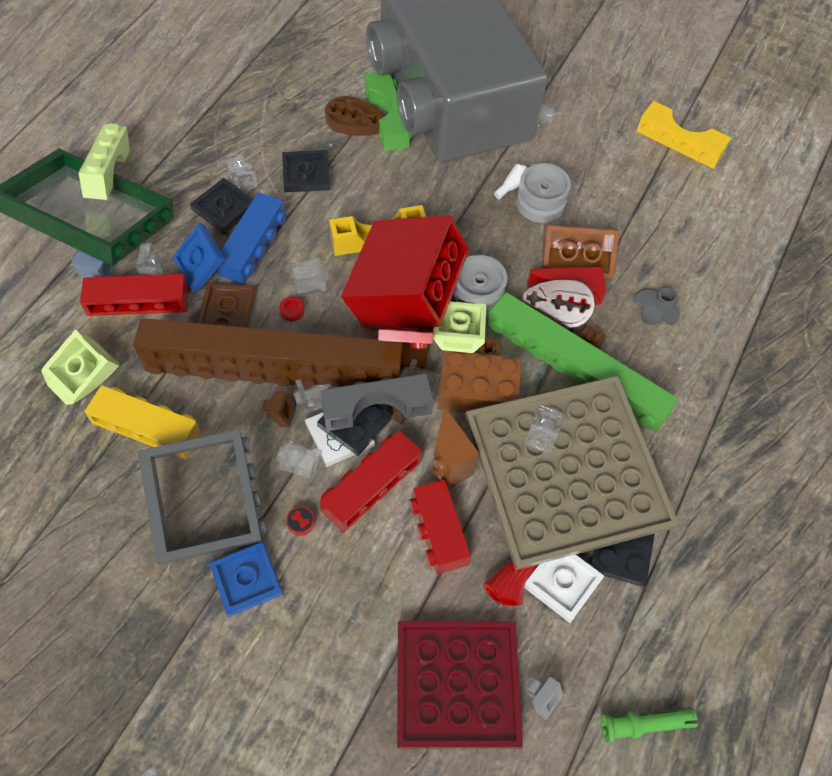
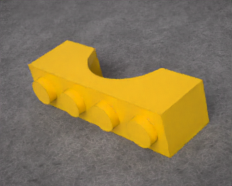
(703, 147)
(349, 234)

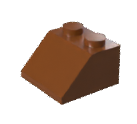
(454, 453)

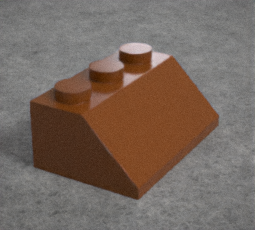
(579, 247)

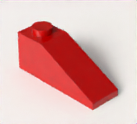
(590, 276)

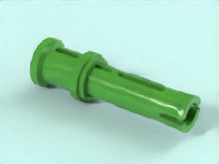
(636, 724)

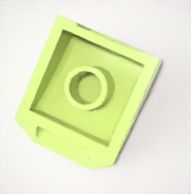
(462, 327)
(78, 368)

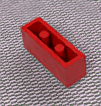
(439, 527)

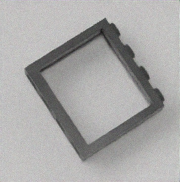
(155, 505)

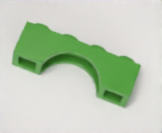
(382, 92)

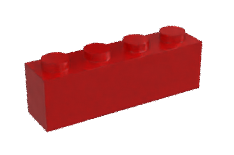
(134, 294)
(370, 480)

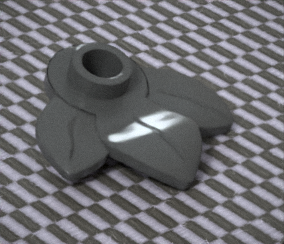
(656, 308)

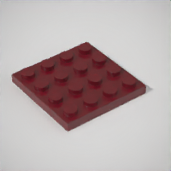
(458, 685)

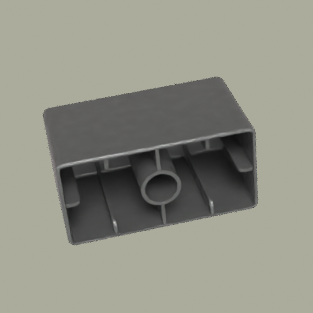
(458, 73)

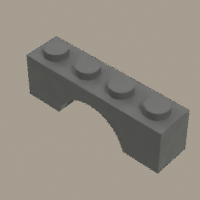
(407, 394)

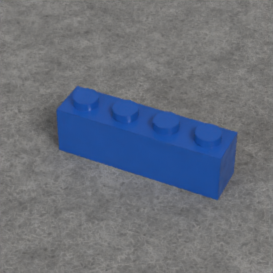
(251, 238)

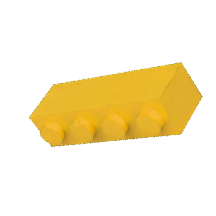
(140, 419)

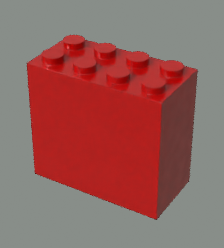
(406, 272)

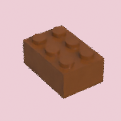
(477, 381)

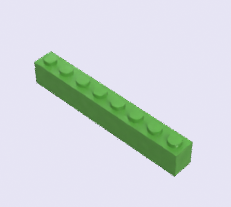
(578, 358)

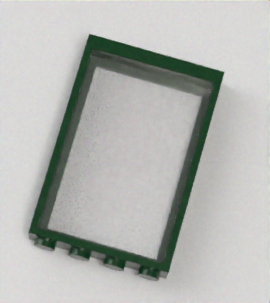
(52, 202)

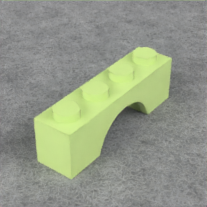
(98, 168)

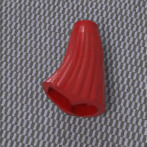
(508, 584)

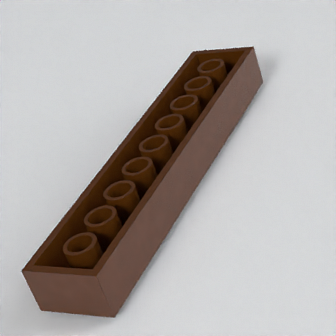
(263, 354)

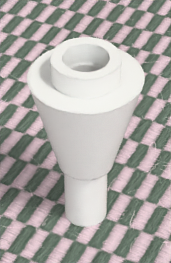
(511, 182)

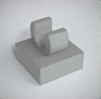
(545, 696)

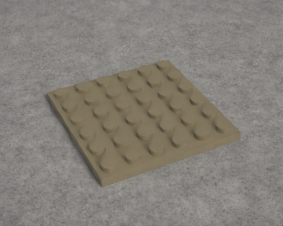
(583, 494)

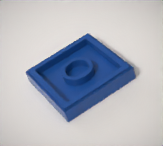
(198, 257)
(245, 579)

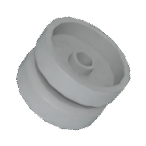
(543, 192)
(481, 282)

